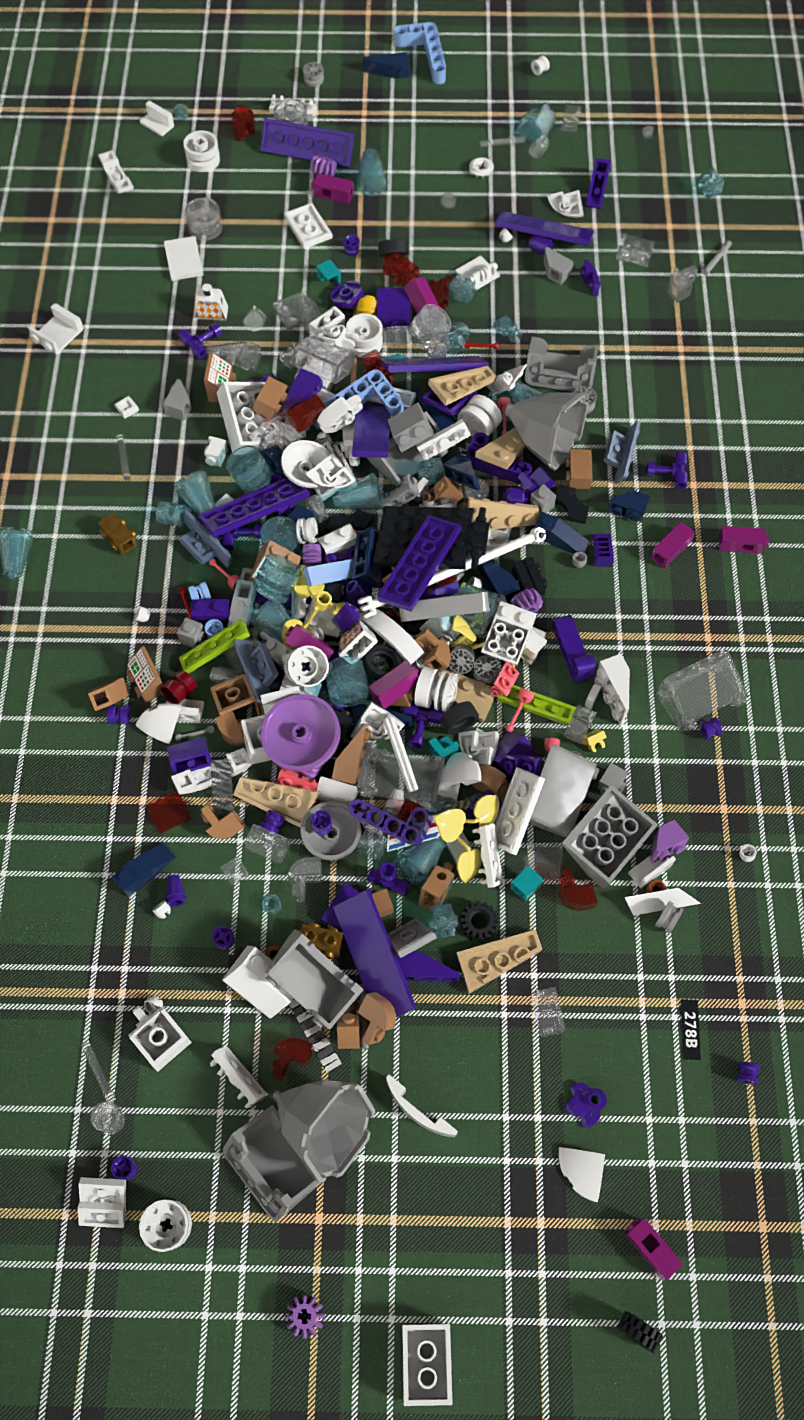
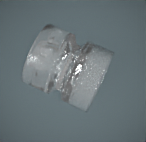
(107, 1118)

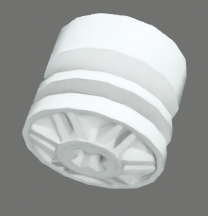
(317, 666)
(436, 689)
(153, 1231)

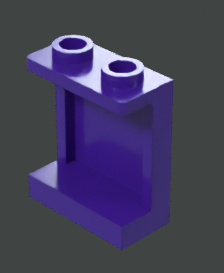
(393, 307)

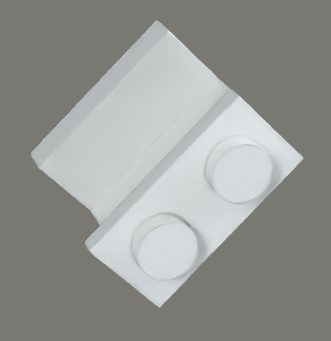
(58, 331)

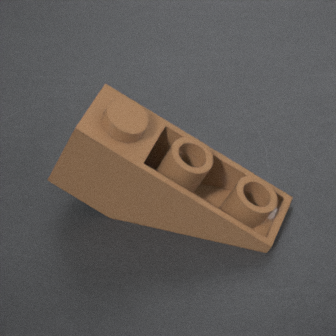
(349, 761)

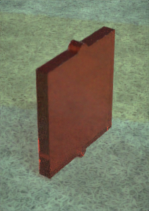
(169, 812)

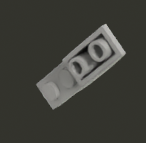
(243, 599)

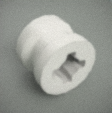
(540, 65)

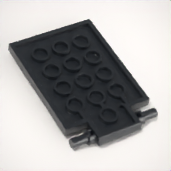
(402, 523)

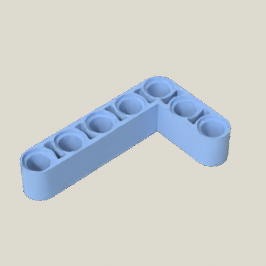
(426, 35)
(371, 389)

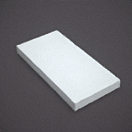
(517, 809)

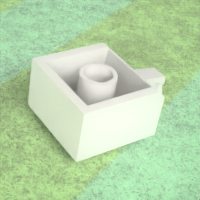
(158, 1037)

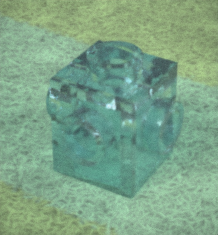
(710, 183)
(462, 288)
(431, 470)
(442, 921)

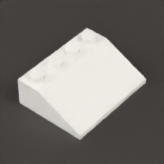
(236, 405)

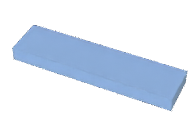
(329, 572)

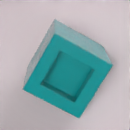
(327, 271)
(443, 747)
(526, 883)

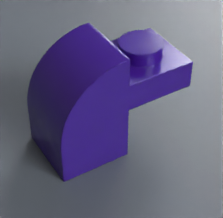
(535, 481)

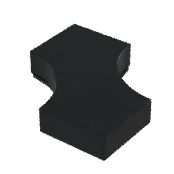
(568, 500)
(358, 520)

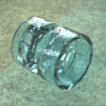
(458, 336)
(170, 513)

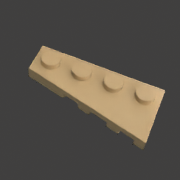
(459, 384)
(502, 450)
(504, 514)
(475, 692)
(283, 799)
(495, 958)

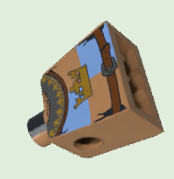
(437, 886)

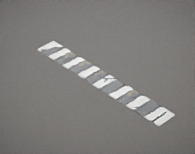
(315, 1036)

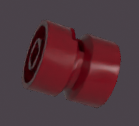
(178, 687)

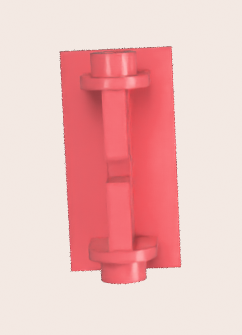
(504, 680)
(291, 778)

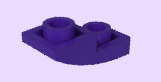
(590, 277)
(346, 617)
(527, 763)
(344, 894)

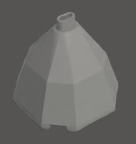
(550, 424)
(325, 1124)

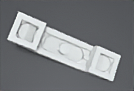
(114, 172)
(394, 635)
(201, 779)
(440, 1127)

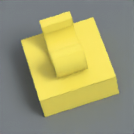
(594, 737)

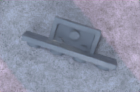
(620, 451)
(201, 542)
(257, 666)

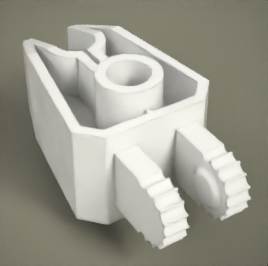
(337, 335)
(339, 414)
(346, 445)

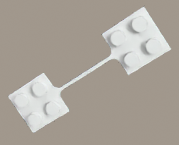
(322, 620)

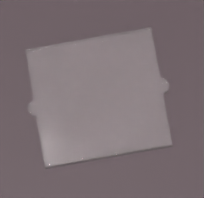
(544, 860)

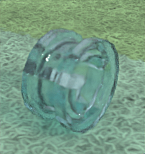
(180, 112)
(276, 899)

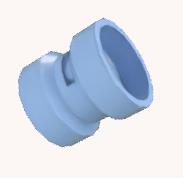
(203, 591)
(213, 627)

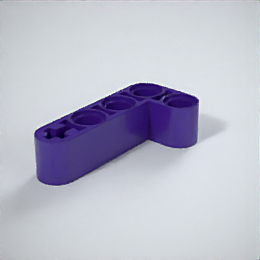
(511, 474)
(579, 664)
(388, 819)

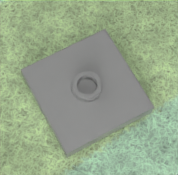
(410, 937)

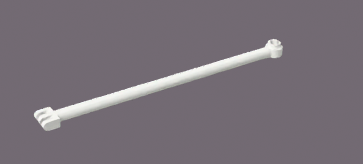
(371, 603)

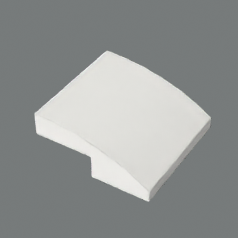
(102, 1202)

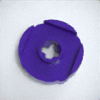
(347, 294)

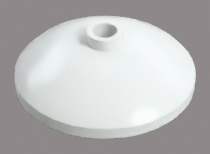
(302, 456)

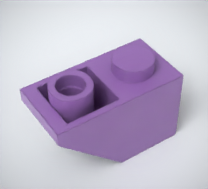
(668, 840)

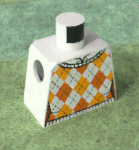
(210, 304)
(358, 639)

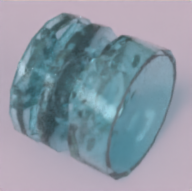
(249, 469)
(281, 531)
(277, 578)
(347, 681)

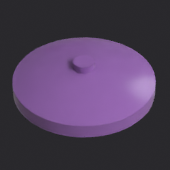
(300, 732)

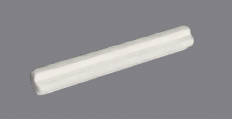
(401, 755)

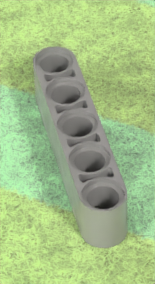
(447, 606)

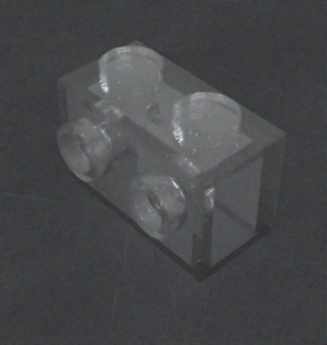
(635, 250)

